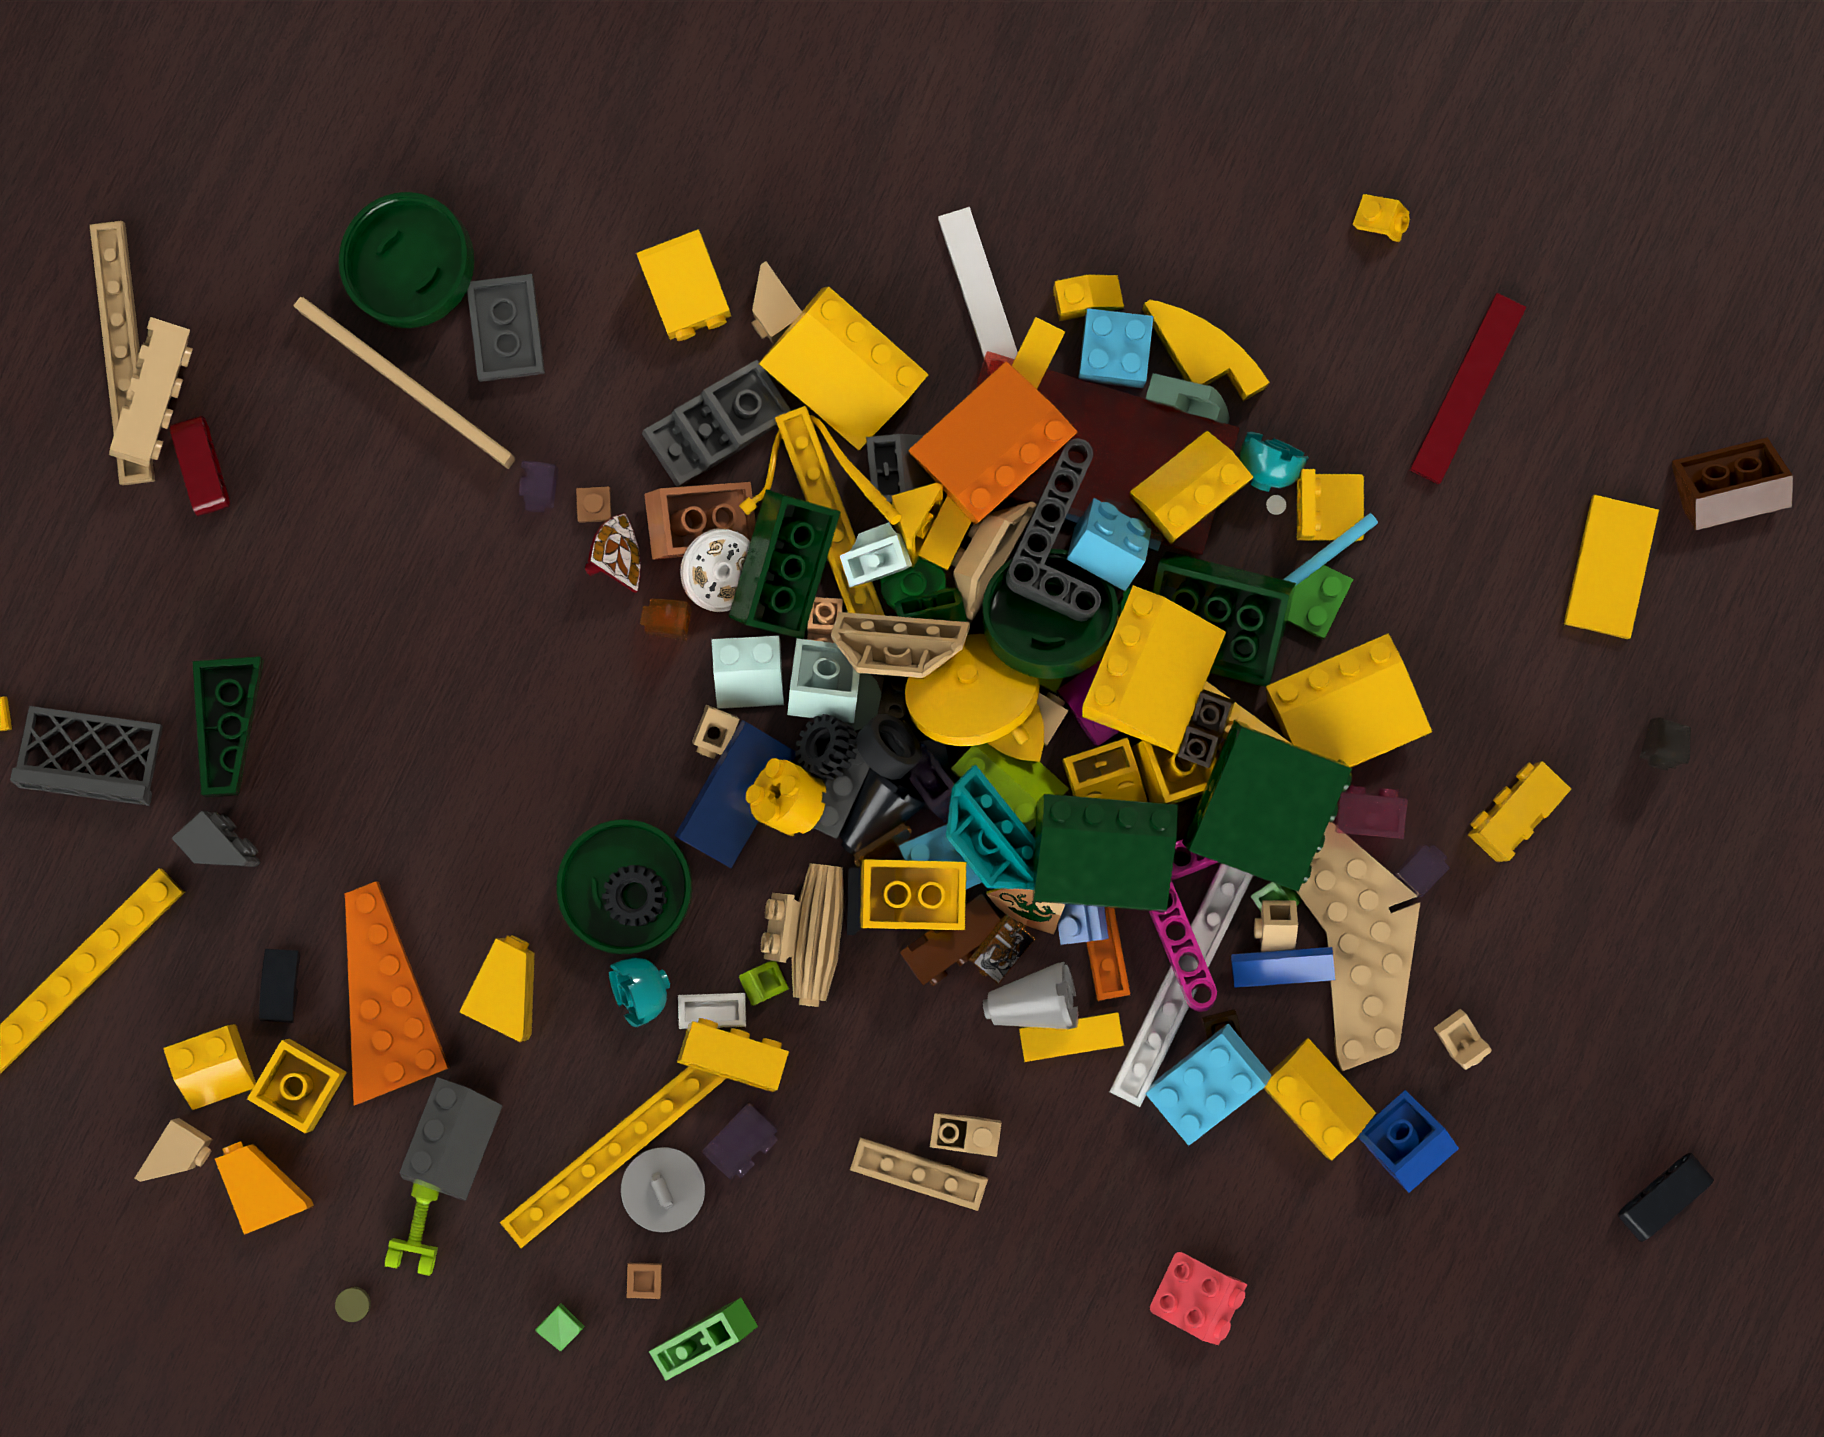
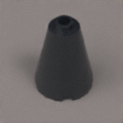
(879, 809)

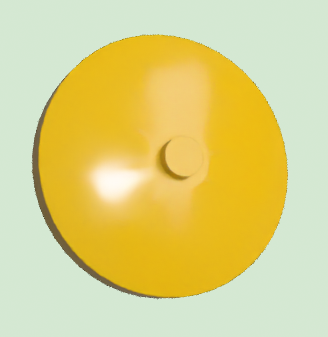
(971, 697)

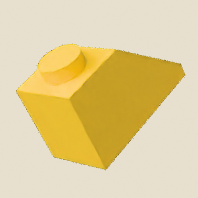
(1084, 292)

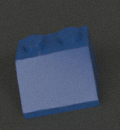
(1407, 1141)

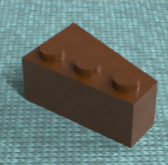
(942, 948)

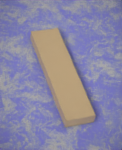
(919, 1174)

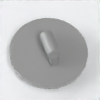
(663, 1189)

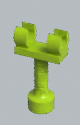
(396, 1246)

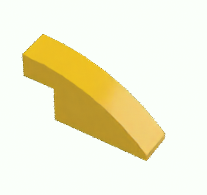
(1203, 350)

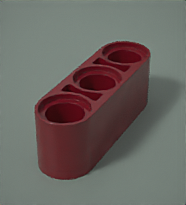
(199, 465)

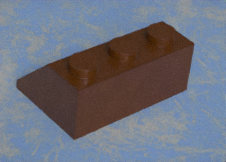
(1733, 483)

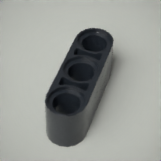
(1665, 1197)

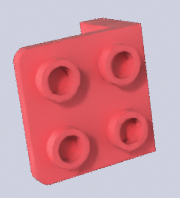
(1198, 1298)

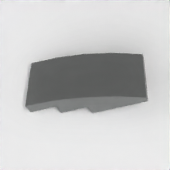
(716, 423)

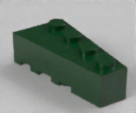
(224, 717)

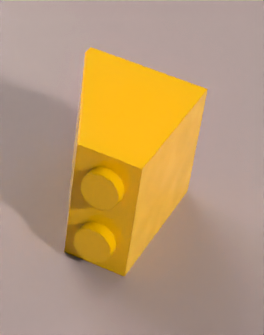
(684, 285)
(504, 989)

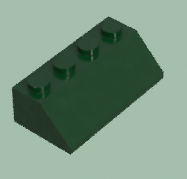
(784, 564)

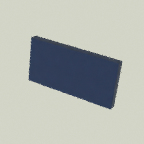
(720, 815)

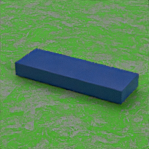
(1283, 967)

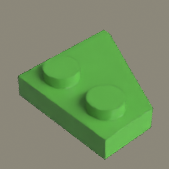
(1318, 601)

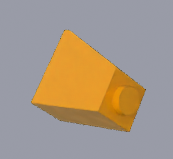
(258, 1187)

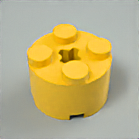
(786, 797)

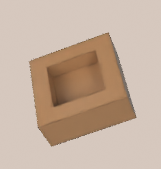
(593, 504)
(644, 1280)

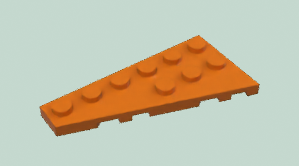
(388, 1016)

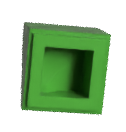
(560, 1327)

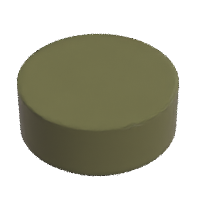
(353, 1304)

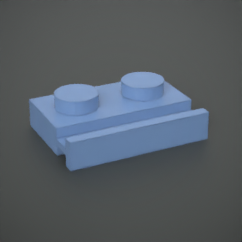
(1082, 924)

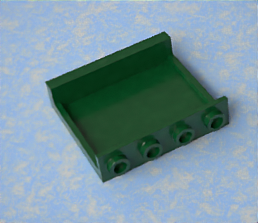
(1267, 807)

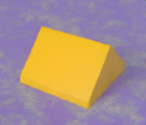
(918, 512)

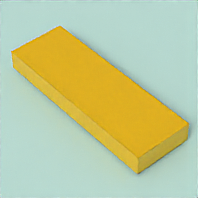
(1090, 1035)

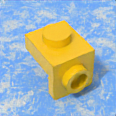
(1382, 216)

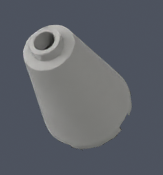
(1035, 1000)

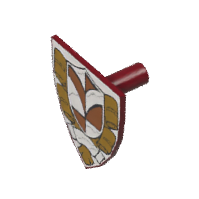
(616, 552)

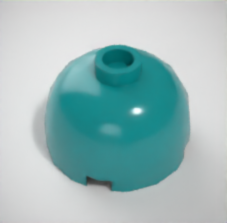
(1271, 462)
(639, 988)

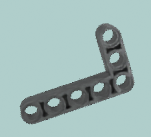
(1046, 533)

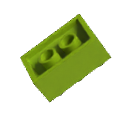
(1016, 780)

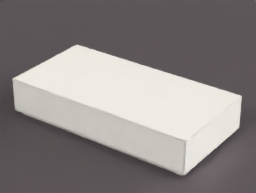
(724, 1009)

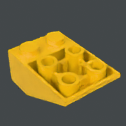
(1105, 773)

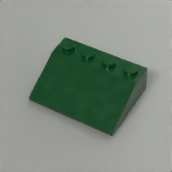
(1240, 602)
(1104, 852)

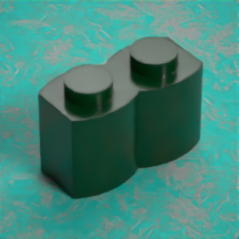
(939, 605)

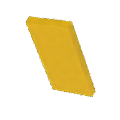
(1611, 566)

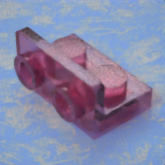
(1371, 813)

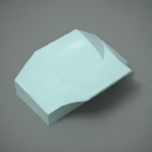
(875, 556)

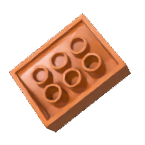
(992, 442)

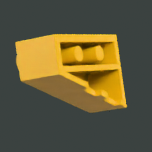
(1518, 811)

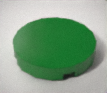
(913, 581)

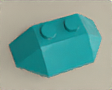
(990, 834)

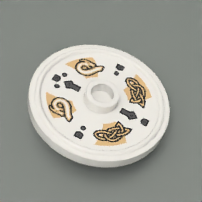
(714, 568)

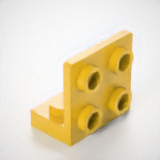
(1328, 504)

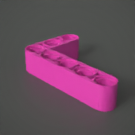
(1188, 944)

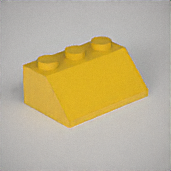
(1191, 486)
(1319, 1099)

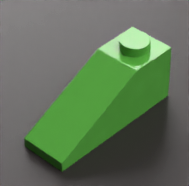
(704, 1339)

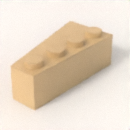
(151, 393)

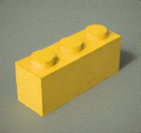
(733, 1055)

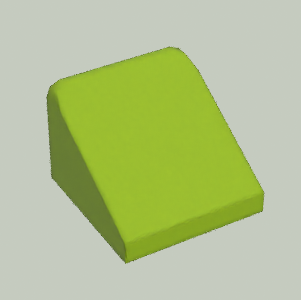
(763, 982)

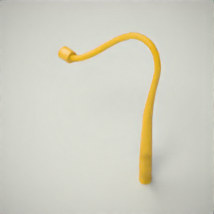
(861, 481)

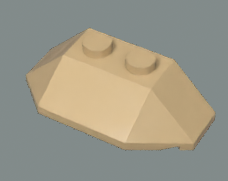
(987, 552)
(897, 643)

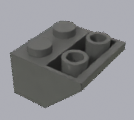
(893, 467)
(212, 841)

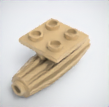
(808, 932)

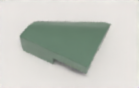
(1188, 397)

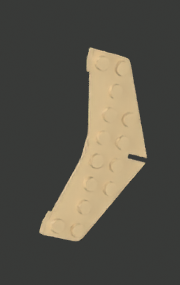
(1369, 943)

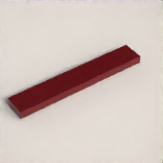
(1467, 388)

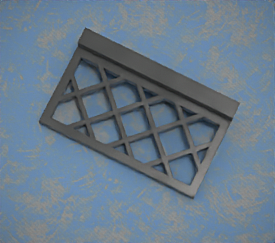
(85, 784)

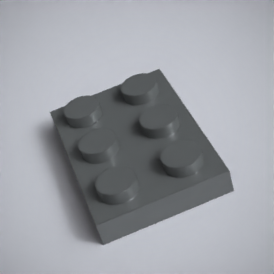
(505, 327)

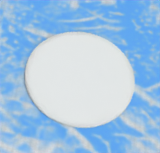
(1276, 504)

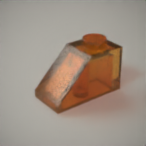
(667, 618)

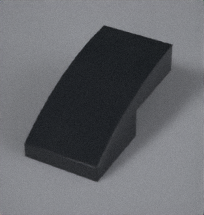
(278, 985)

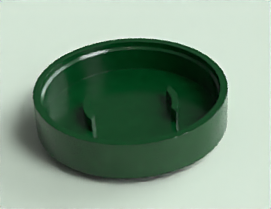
(406, 260)
(1043, 640)
(600, 854)

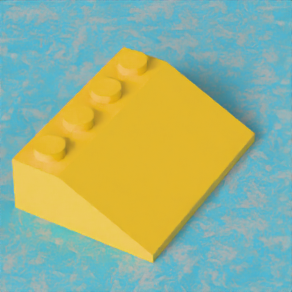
(843, 368)
(1153, 670)
(1350, 704)

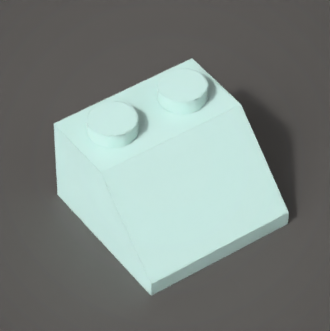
(748, 672)
(822, 682)

